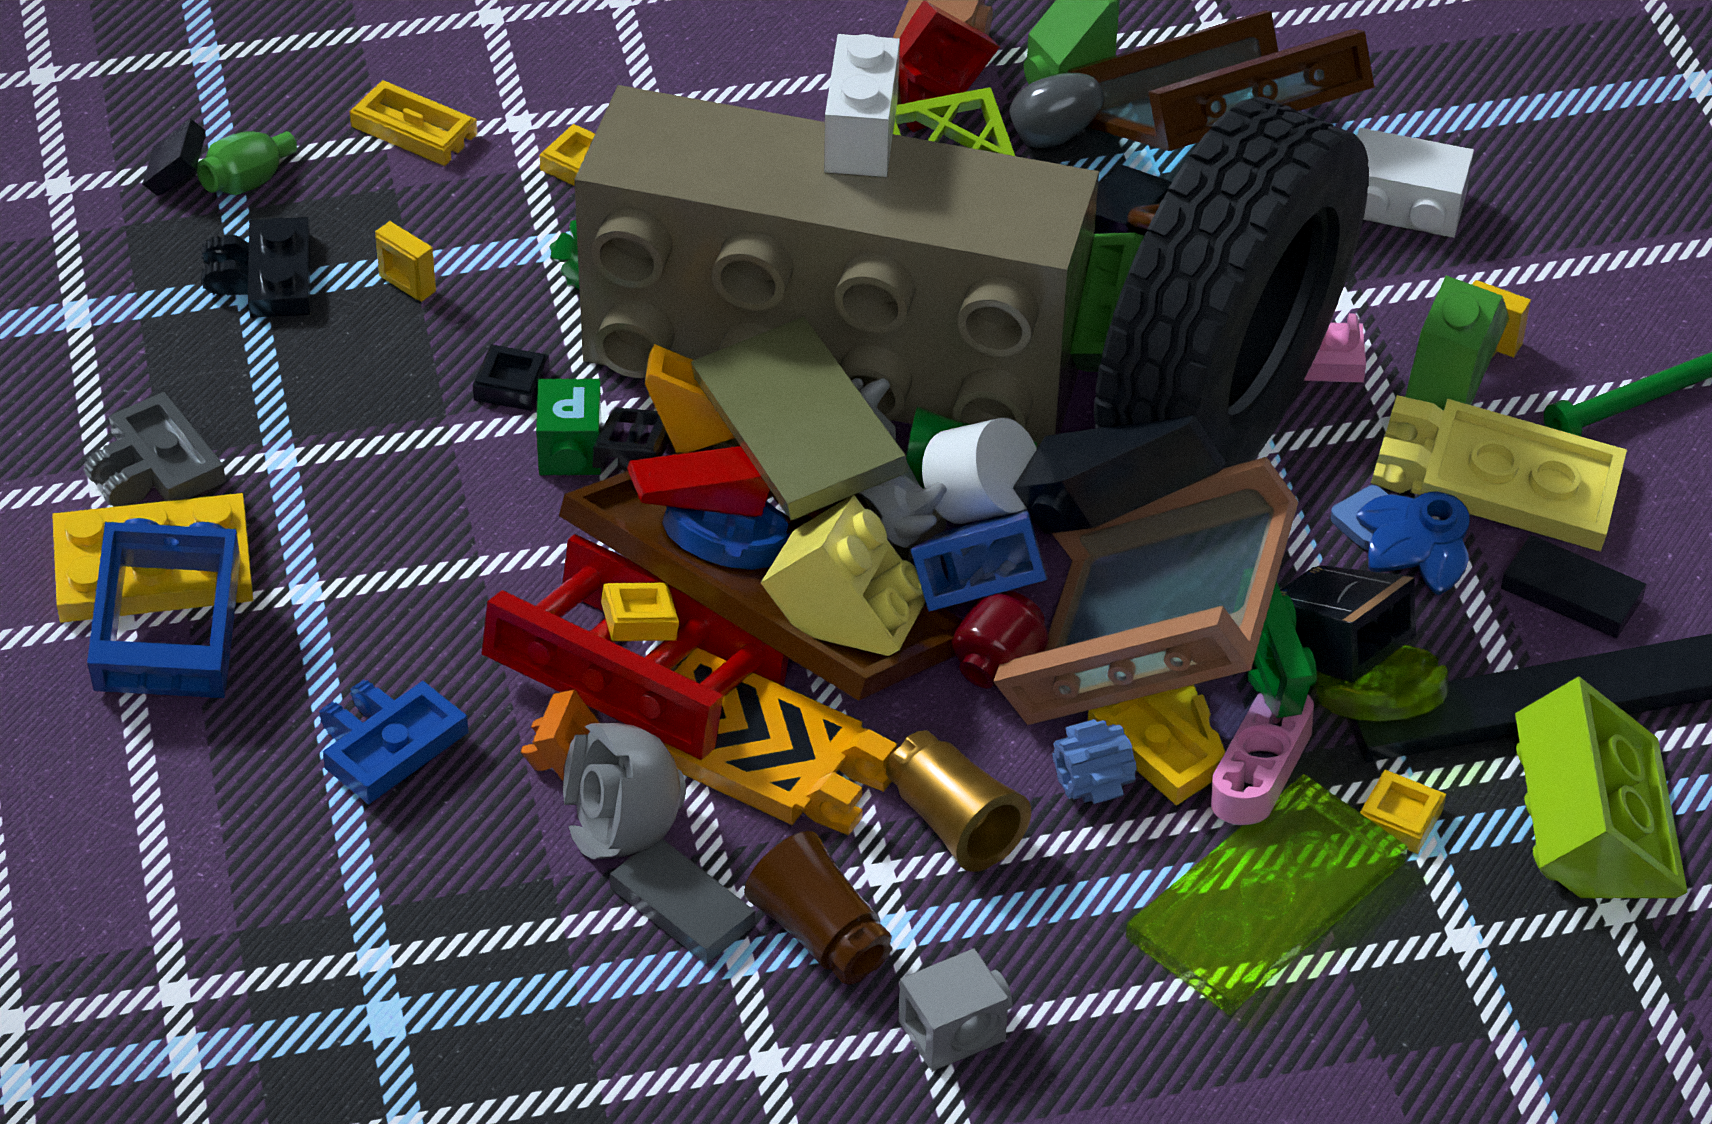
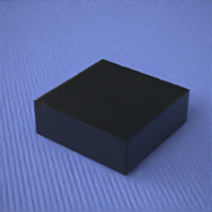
(174, 157)
(510, 377)

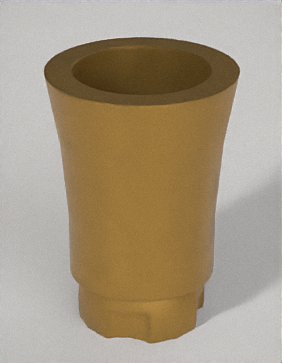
(959, 801)

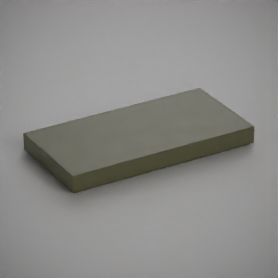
(799, 418)

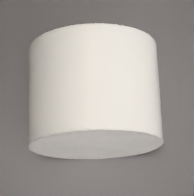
(978, 469)

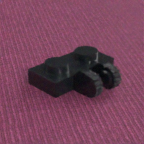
(267, 269)

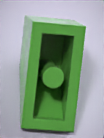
(1071, 36)
(1456, 343)

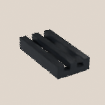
(633, 449)

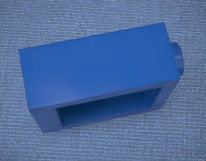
(163, 666)

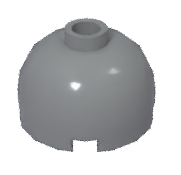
(622, 790)

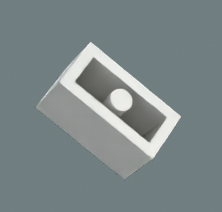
(861, 105)
(1415, 182)

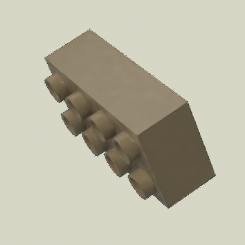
(939, 278)

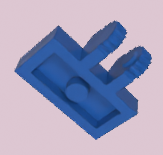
(392, 741)

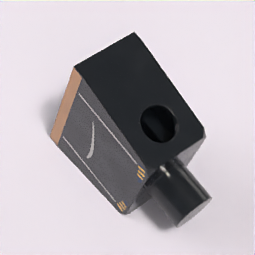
(1352, 617)

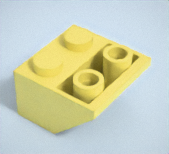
(846, 581)

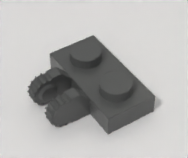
(164, 451)

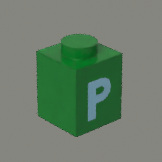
(568, 425)

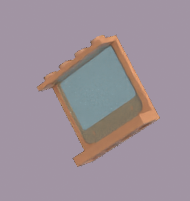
(1160, 596)

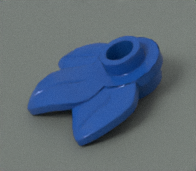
(1410, 537)

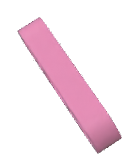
(1265, 774)

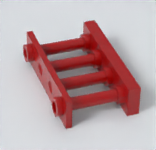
(613, 678)

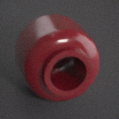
(996, 633)

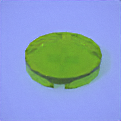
(1395, 689)

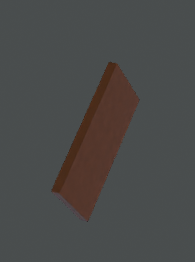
(618, 519)

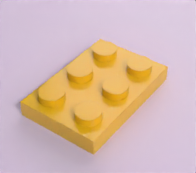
(145, 590)

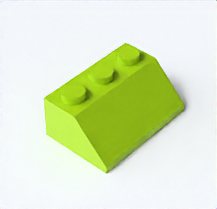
(1598, 797)

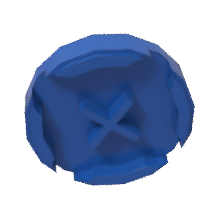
(729, 538)

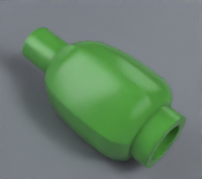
(243, 161)

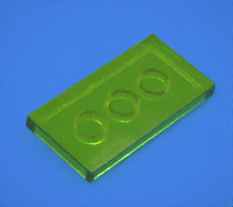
(1266, 894)

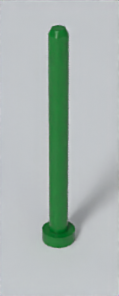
(1572, 418)

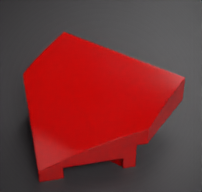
(939, 56)

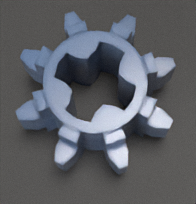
(1094, 761)

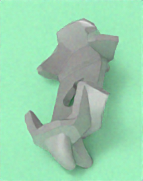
(901, 501)

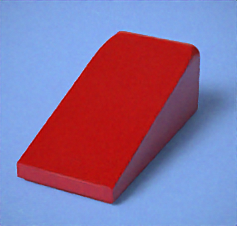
(703, 481)

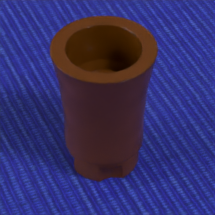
(819, 907)

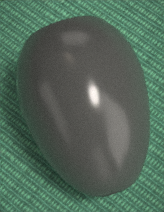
(1055, 109)

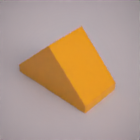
(681, 403)

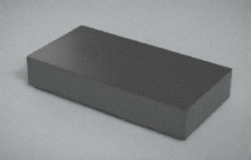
(683, 900)

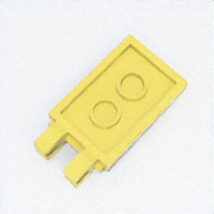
(1503, 468)

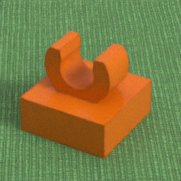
(555, 731)

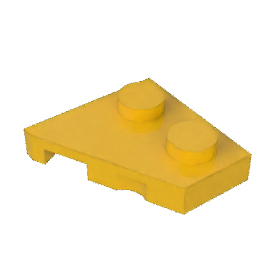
(1169, 739)

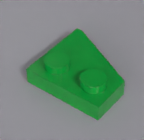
(1282, 665)

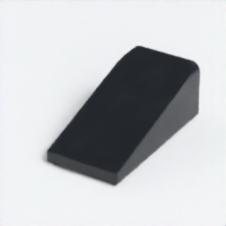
(1121, 193)

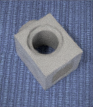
(954, 1009)

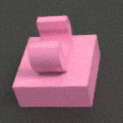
(1340, 354)

